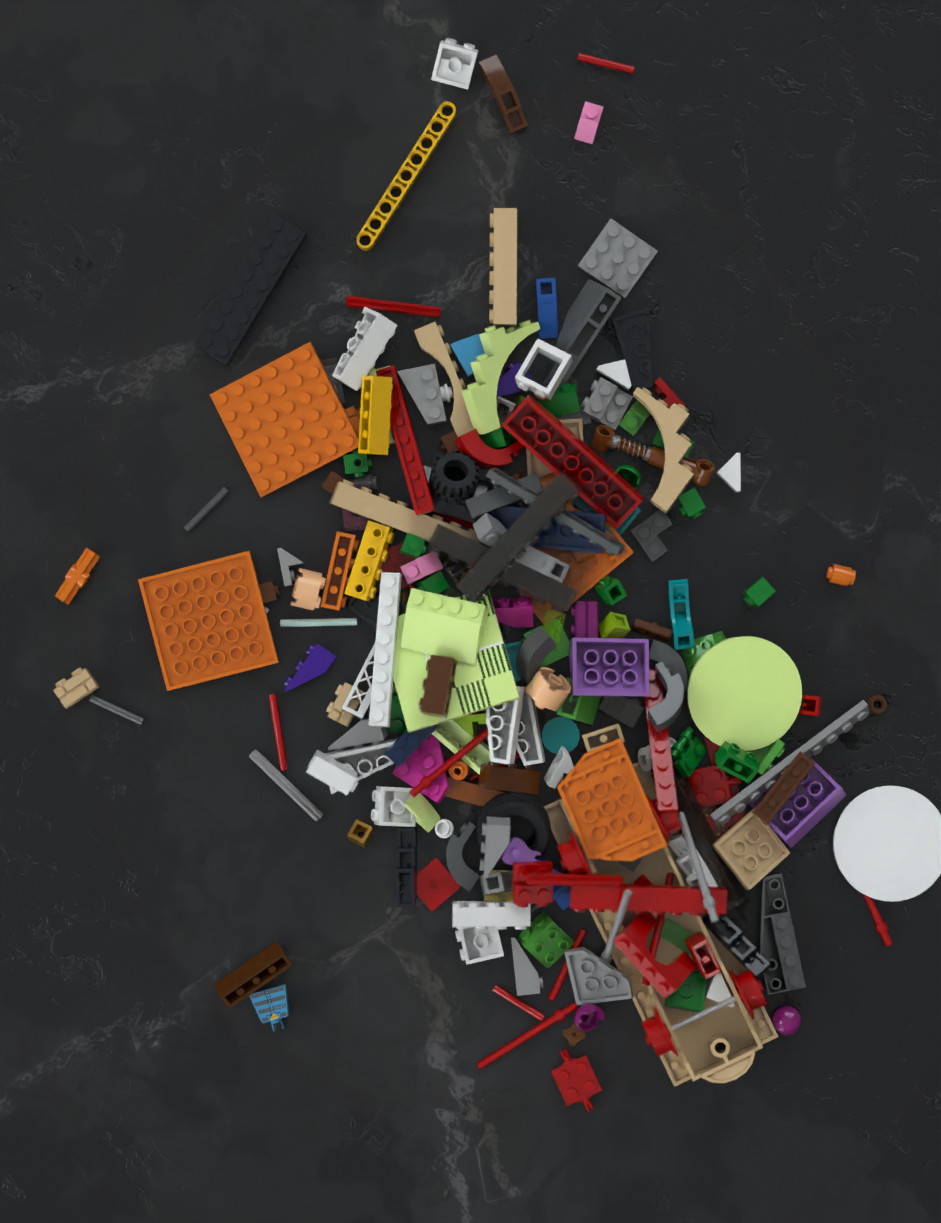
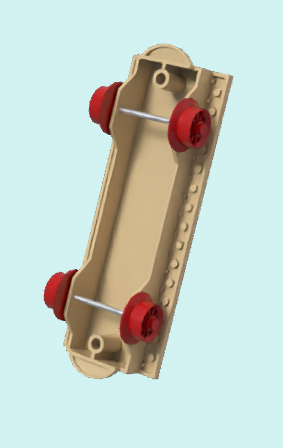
(678, 1036)

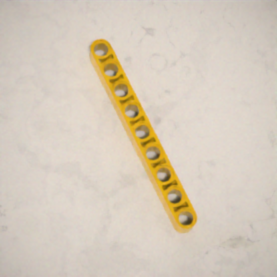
(414, 170)

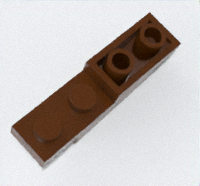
(504, 93)

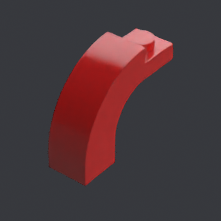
(485, 456)

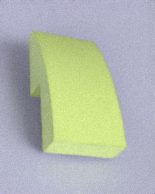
(423, 811)

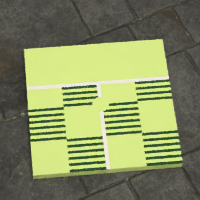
(474, 686)

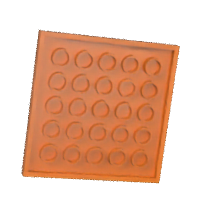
(285, 419)
(208, 620)

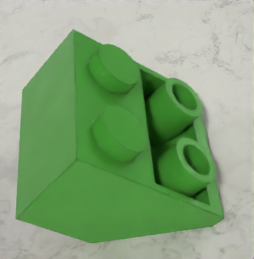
(579, 707)

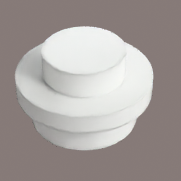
(446, 393)
(444, 828)

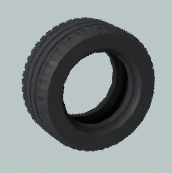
(518, 805)

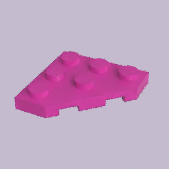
(423, 763)

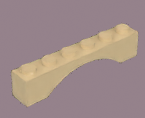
(431, 342)

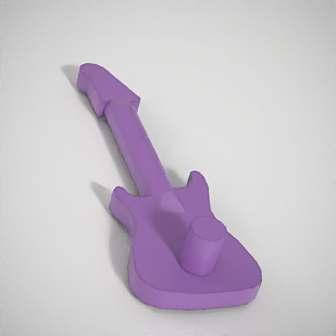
(519, 852)

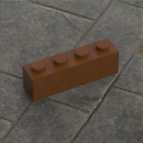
(253, 974)

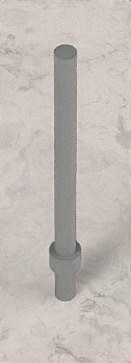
(709, 902)
(607, 954)

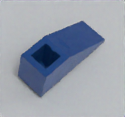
(547, 308)

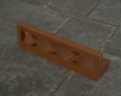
(783, 788)

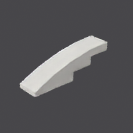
(679, 846)

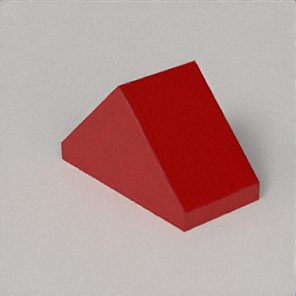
(810, 705)

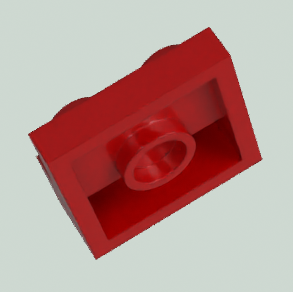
(529, 894)

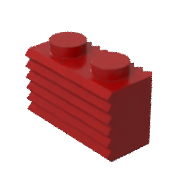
(703, 955)

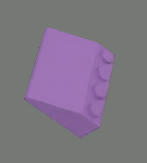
(609, 667)
(806, 805)

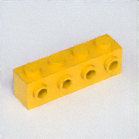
(375, 415)
(369, 561)

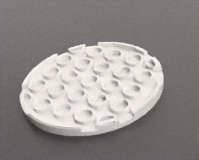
(889, 843)

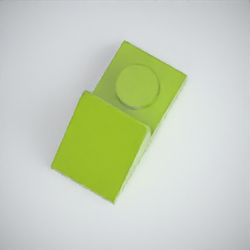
(469, 721)

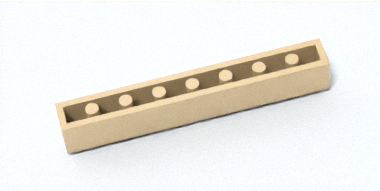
(390, 513)

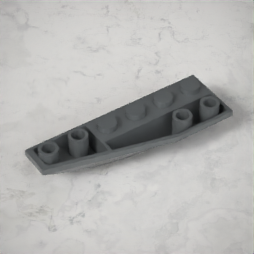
(583, 325)
(778, 939)

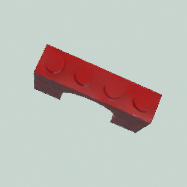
(633, 944)

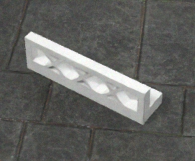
(367, 699)

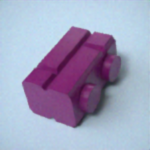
(585, 619)

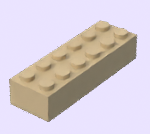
(504, 267)

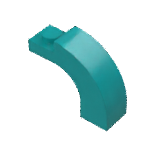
(680, 614)

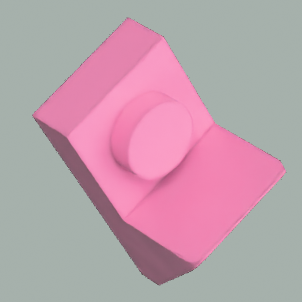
(588, 122)
(421, 567)

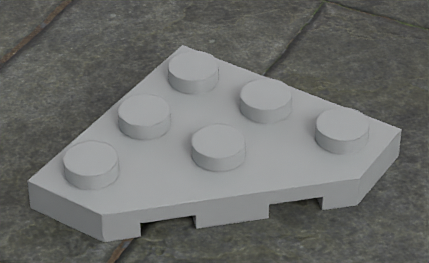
(595, 979)

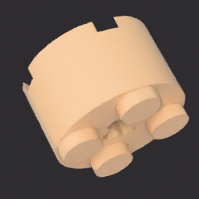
(307, 589)
(548, 689)

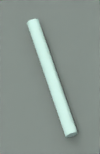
(318, 622)

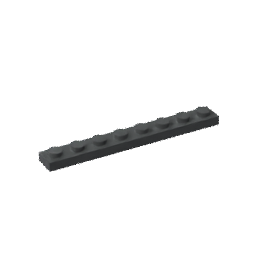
(578, 525)

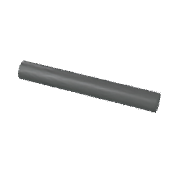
(206, 509)
(116, 709)

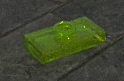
(553, 625)

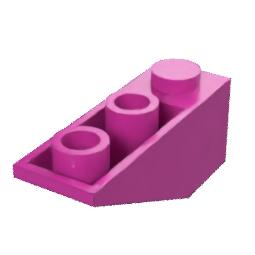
(514, 611)

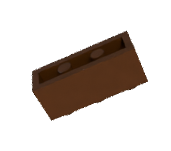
(438, 686)
(509, 778)

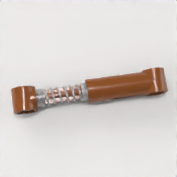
(605, 439)

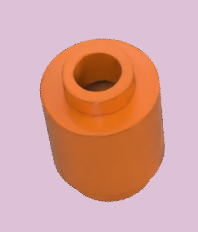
(841, 575)
(459, 775)

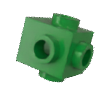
(351, 469)

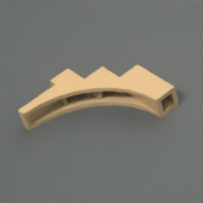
(669, 422)

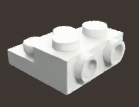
(455, 63)
(390, 808)
(479, 944)

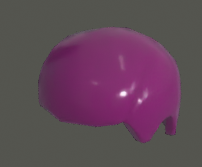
(588, 1016)
(786, 1020)

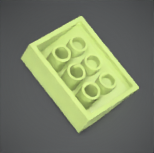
(444, 626)

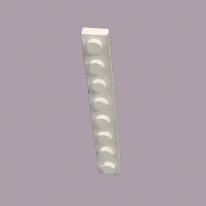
(385, 649)

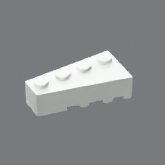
(364, 348)
(503, 729)
(529, 737)
(364, 759)
(490, 914)

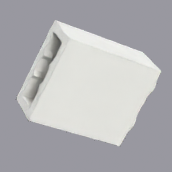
(332, 772)

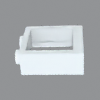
(552, 353)

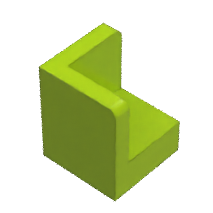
(614, 626)

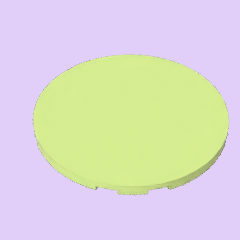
(744, 692)

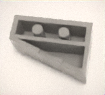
(425, 391)

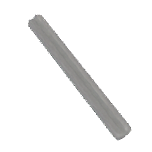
(286, 785)

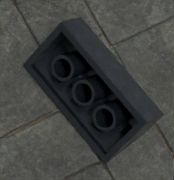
(457, 510)

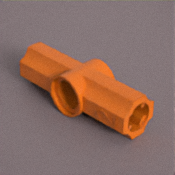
(77, 576)

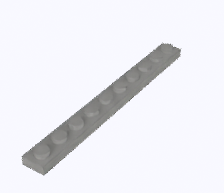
(811, 747)

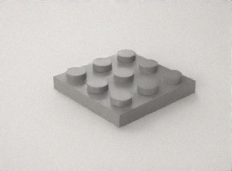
(617, 258)

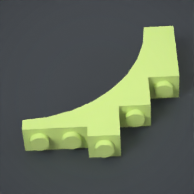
(481, 395)

